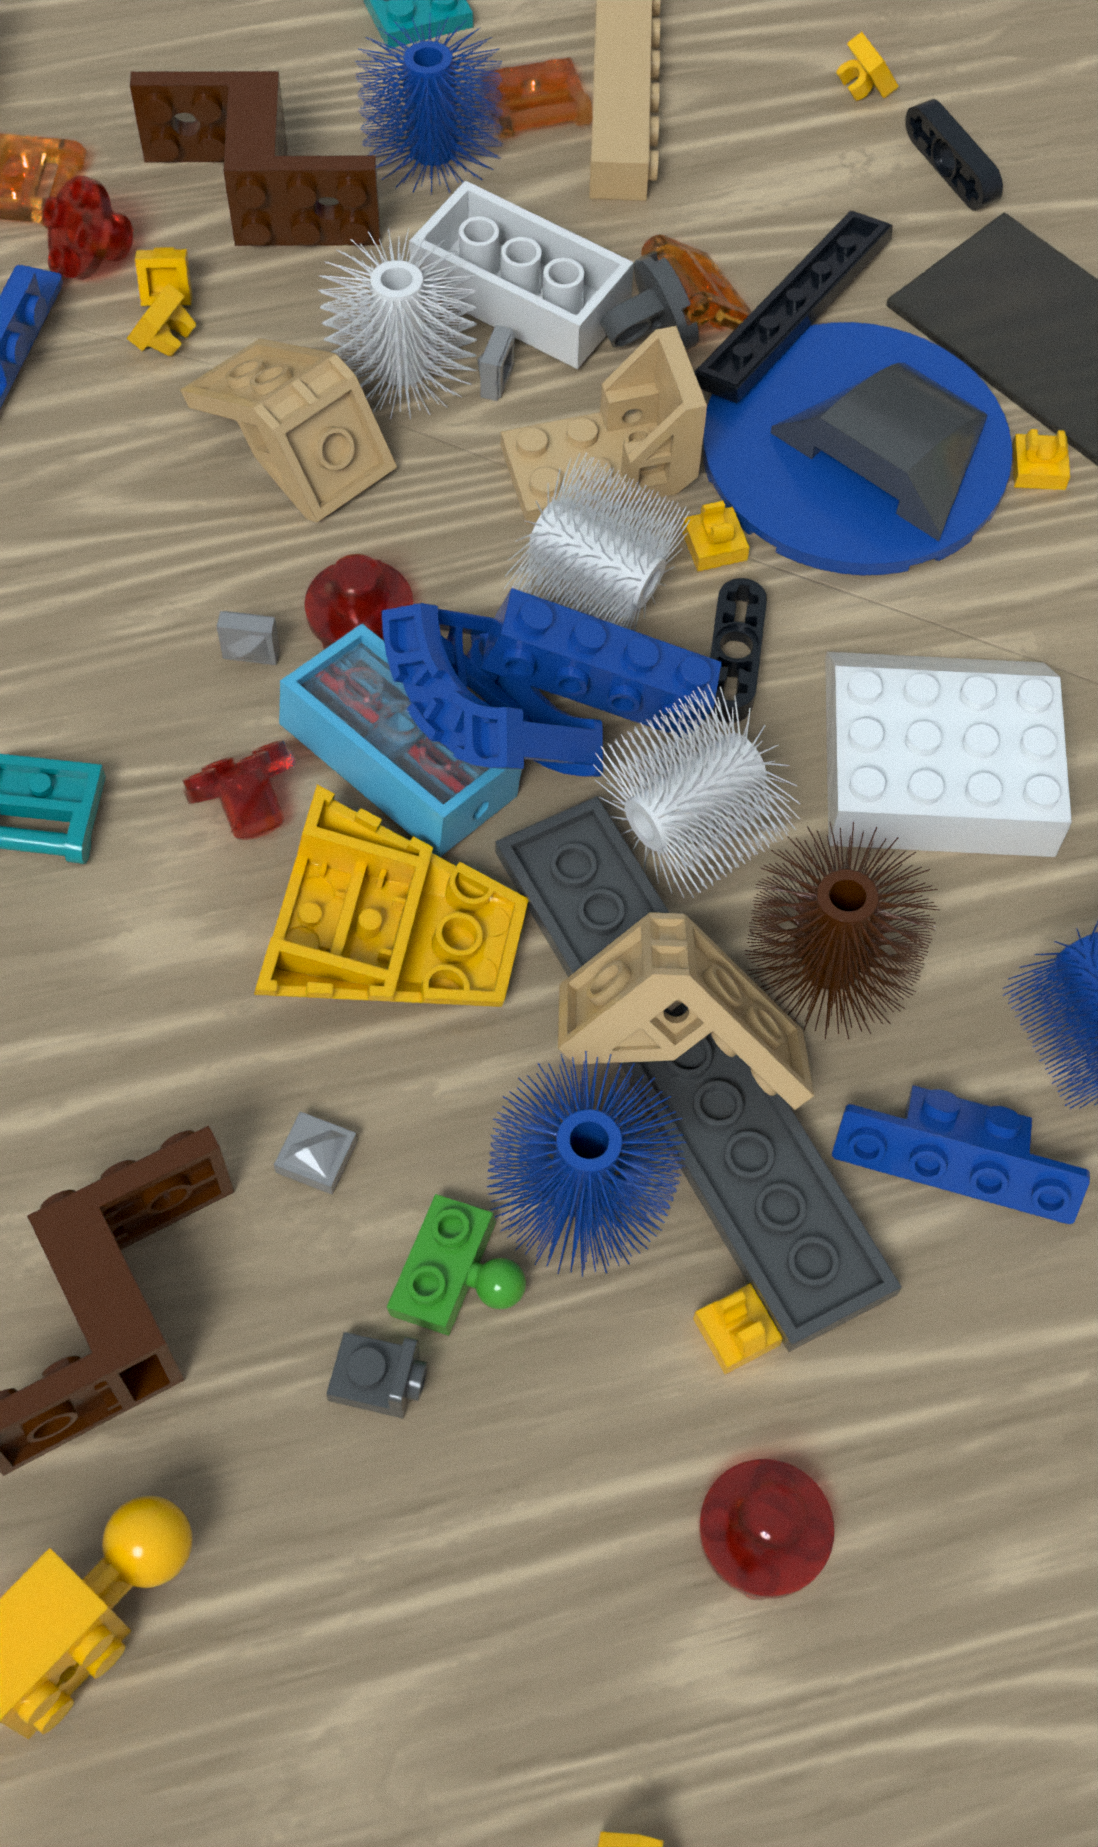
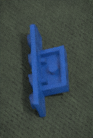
(23, 311)
(963, 1151)

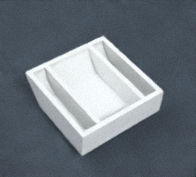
(946, 754)

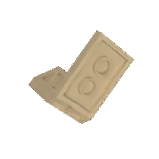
(300, 421)
(645, 429)
(657, 964)

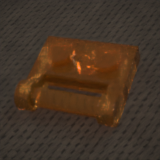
(538, 96)
(22, 170)
(707, 288)

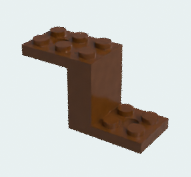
(244, 126)
(83, 1244)

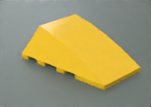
(387, 919)

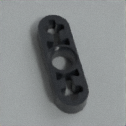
(954, 154)
(749, 633)

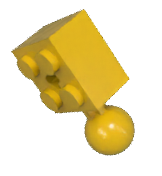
(63, 1625)

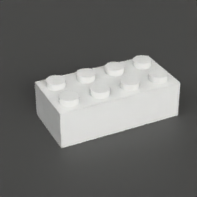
(526, 272)

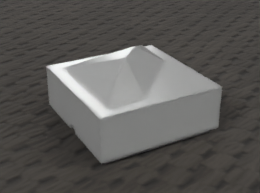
(496, 363)
(248, 637)
(315, 1152)

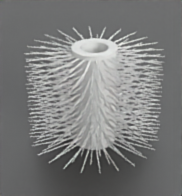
(400, 322)
(598, 553)
(696, 791)

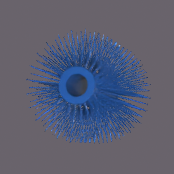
(430, 103)
(1079, 972)
(584, 1165)

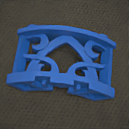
(496, 733)

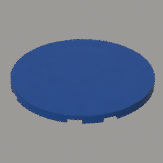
(819, 507)

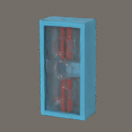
(359, 725)

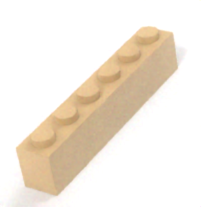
(625, 99)

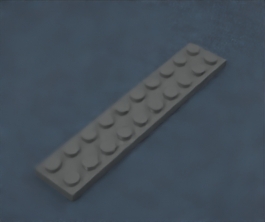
(743, 1147)

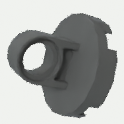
(655, 307)

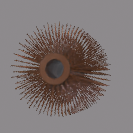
(840, 930)

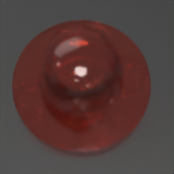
(84, 229)
(352, 595)
(244, 789)
(766, 1529)

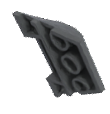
(899, 436)

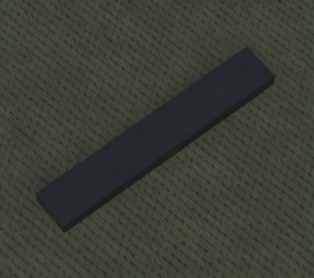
(792, 306)

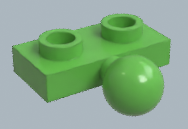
(448, 1263)

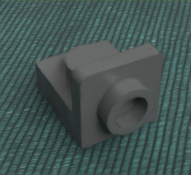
(377, 1374)

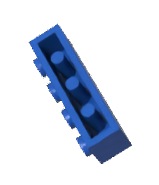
(597, 662)

